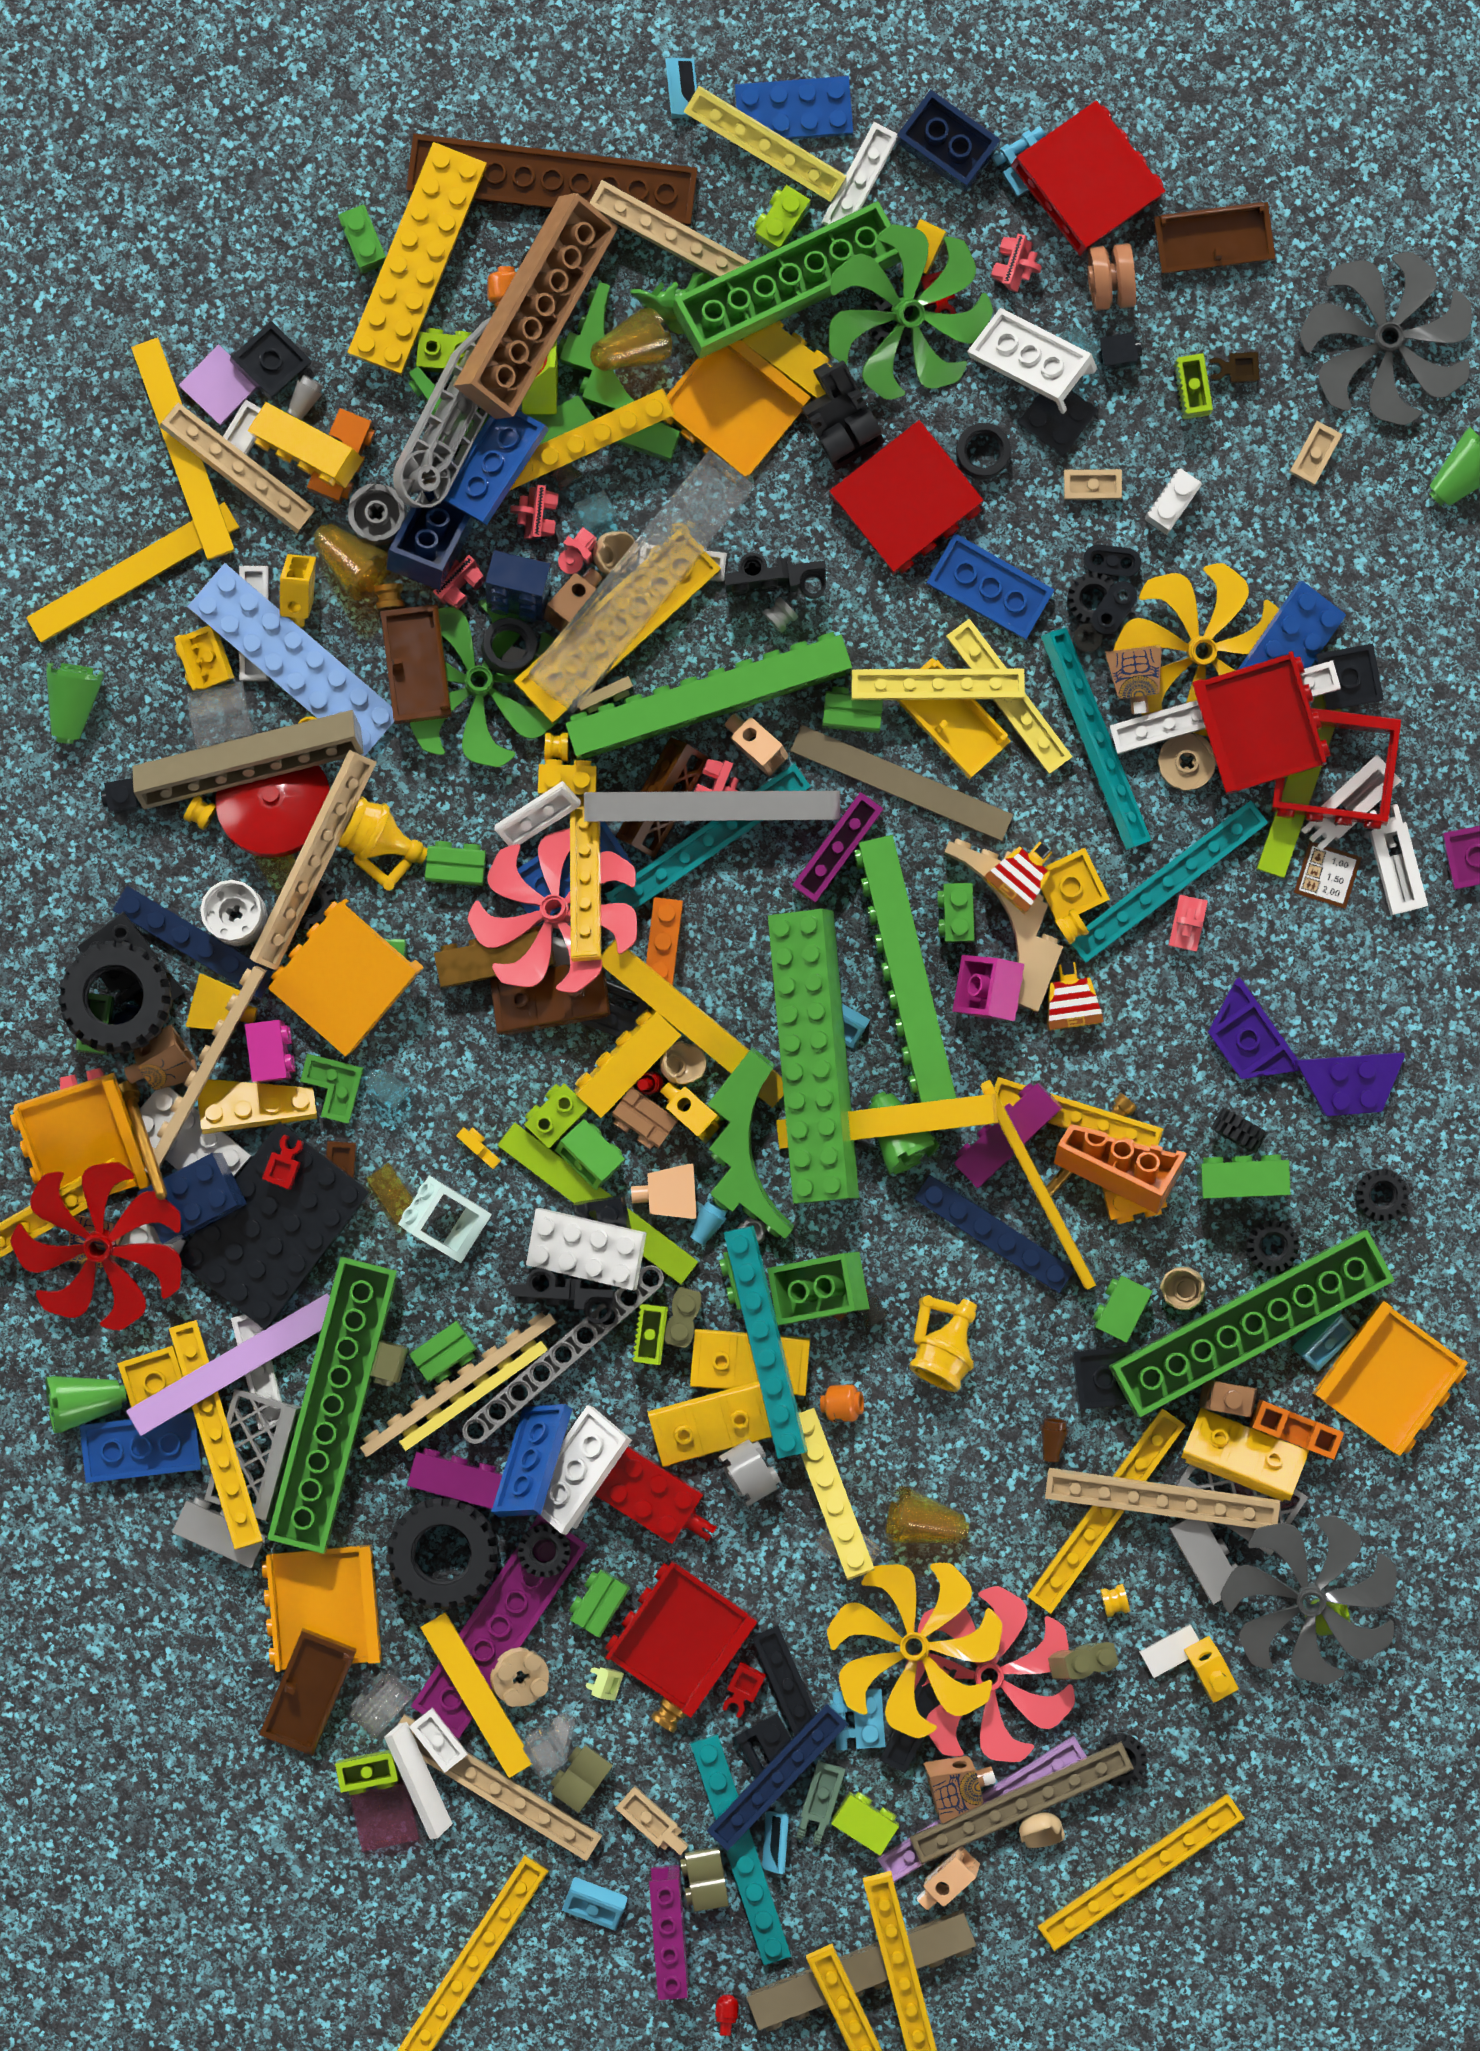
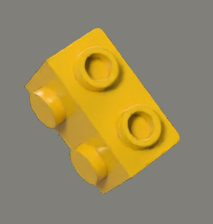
(203, 658)

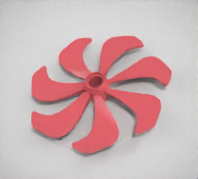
(507, 882)
(1040, 1710)

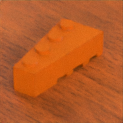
(1121, 1166)

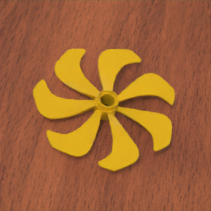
(1179, 594)
(901, 1706)

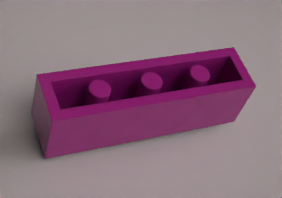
(837, 848)
(992, 1148)
(455, 1478)

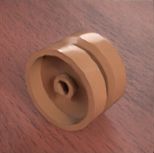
(1113, 276)

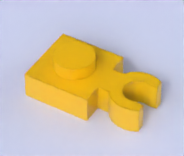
(474, 1140)

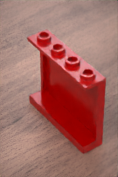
(1088, 177)
(907, 498)
(1261, 723)
(680, 1637)

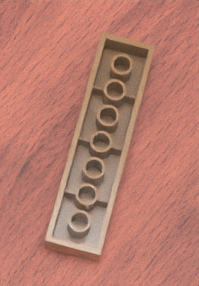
(536, 306)

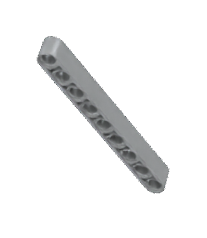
(711, 806)
(555, 1366)

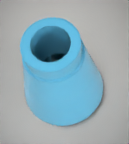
(707, 1222)

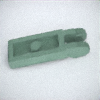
(821, 1799)

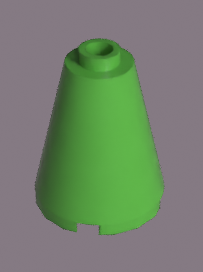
(1459, 472)
(70, 699)
(904, 1150)
(81, 1400)

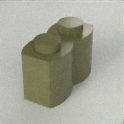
(681, 1326)
(389, 1363)
(1083, 1661)
(581, 1777)
(705, 1878)

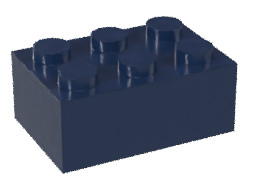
(947, 141)
(429, 542)
(517, 586)
(201, 1195)

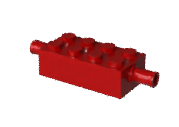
(653, 1497)

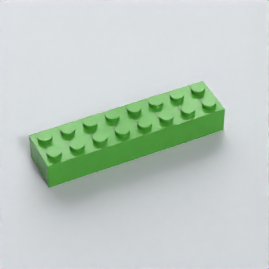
(779, 281)

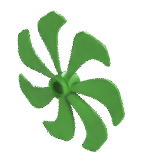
(867, 273)
(476, 740)

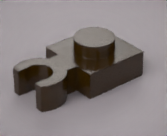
(1240, 368)

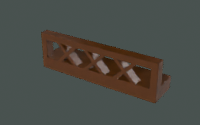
(667, 771)

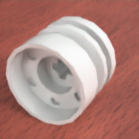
(230, 897)

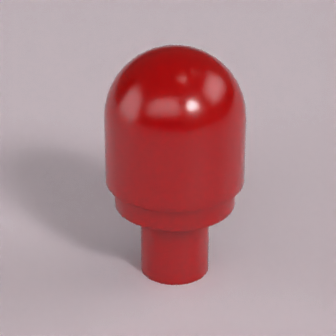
(650, 1083)
(726, 2013)

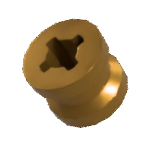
(389, 596)
(668, 1715)

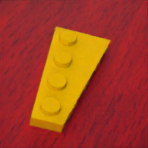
(247, 1105)

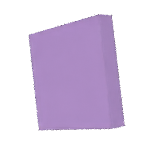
(218, 386)

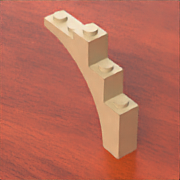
(1036, 953)

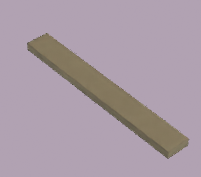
(901, 783)
(1022, 1802)

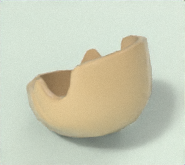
(610, 549)
(683, 1063)
(1183, 1288)
(1041, 1830)

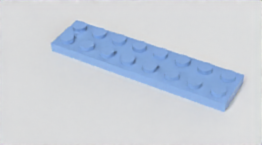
(289, 654)

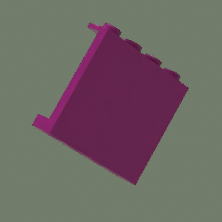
(669, 1932)

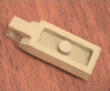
(651, 1821)

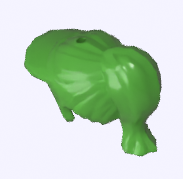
(663, 301)

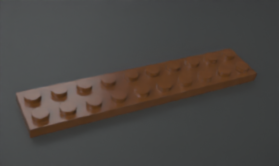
(541, 175)

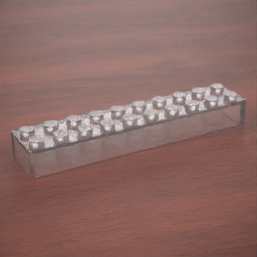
(641, 581)

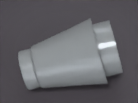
(304, 397)

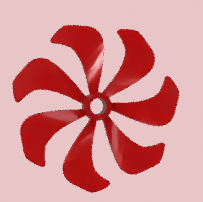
(76, 1297)

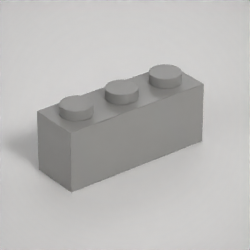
(210, 1530)
(1203, 1555)

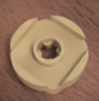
(1186, 778)
(533, 1686)

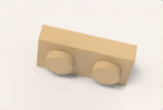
(1315, 453)
(1093, 484)
(616, 690)

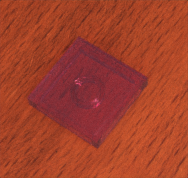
(384, 1817)

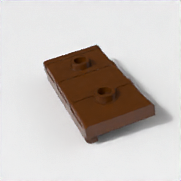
(1214, 237)
(416, 664)
(543, 1006)
(308, 1691)

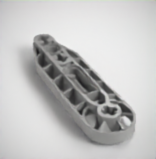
(432, 460)

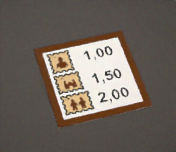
(1327, 875)

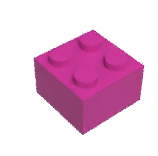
(988, 987)
(269, 1051)

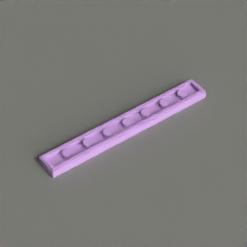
(229, 1367)
(903, 1857)

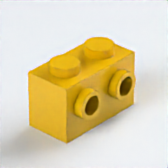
(578, 777)

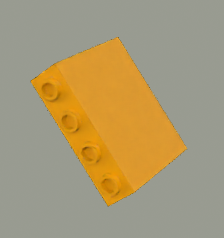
(735, 405)
(343, 978)
(79, 1130)
(1391, 1379)
(324, 1595)

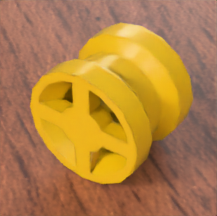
(556, 746)
(200, 812)
(1071, 926)
(1115, 1600)

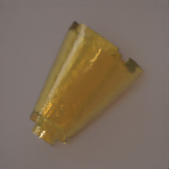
(633, 343)
(351, 559)
(923, 1520)

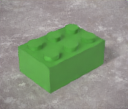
(1243, 1177)
(818, 1288)

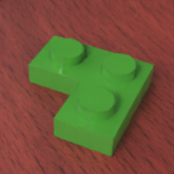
(340, 1080)

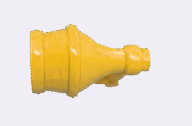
(375, 833)
(943, 1354)

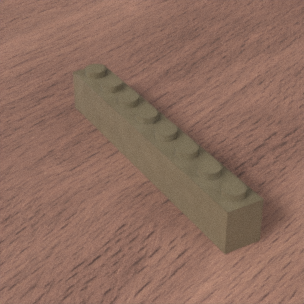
(247, 759)
(865, 1968)

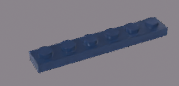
(188, 938)
(994, 1234)
(777, 1777)

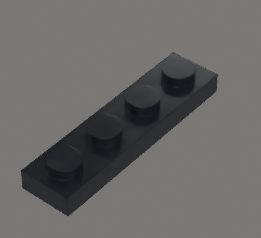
(784, 1677)
(902, 1747)

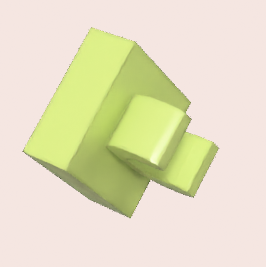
(606, 1683)

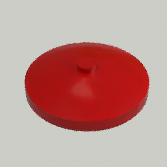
(273, 813)

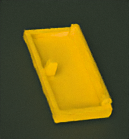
(959, 728)
(727, 1360)
(710, 1423)
(1244, 1455)

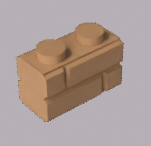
(644, 1118)

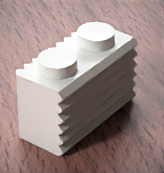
(1173, 501)

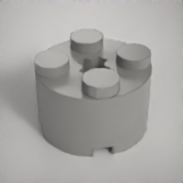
(360, 513)
(749, 1472)

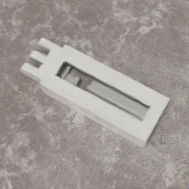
(1357, 794)
(1398, 872)

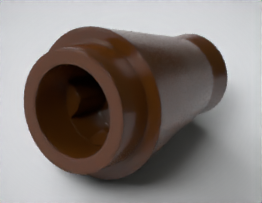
(1053, 1435)

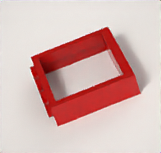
(1345, 817)

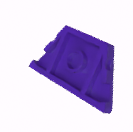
(1249, 1037)
(1351, 1082)

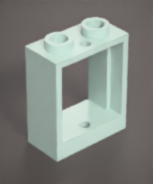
(464, 1231)

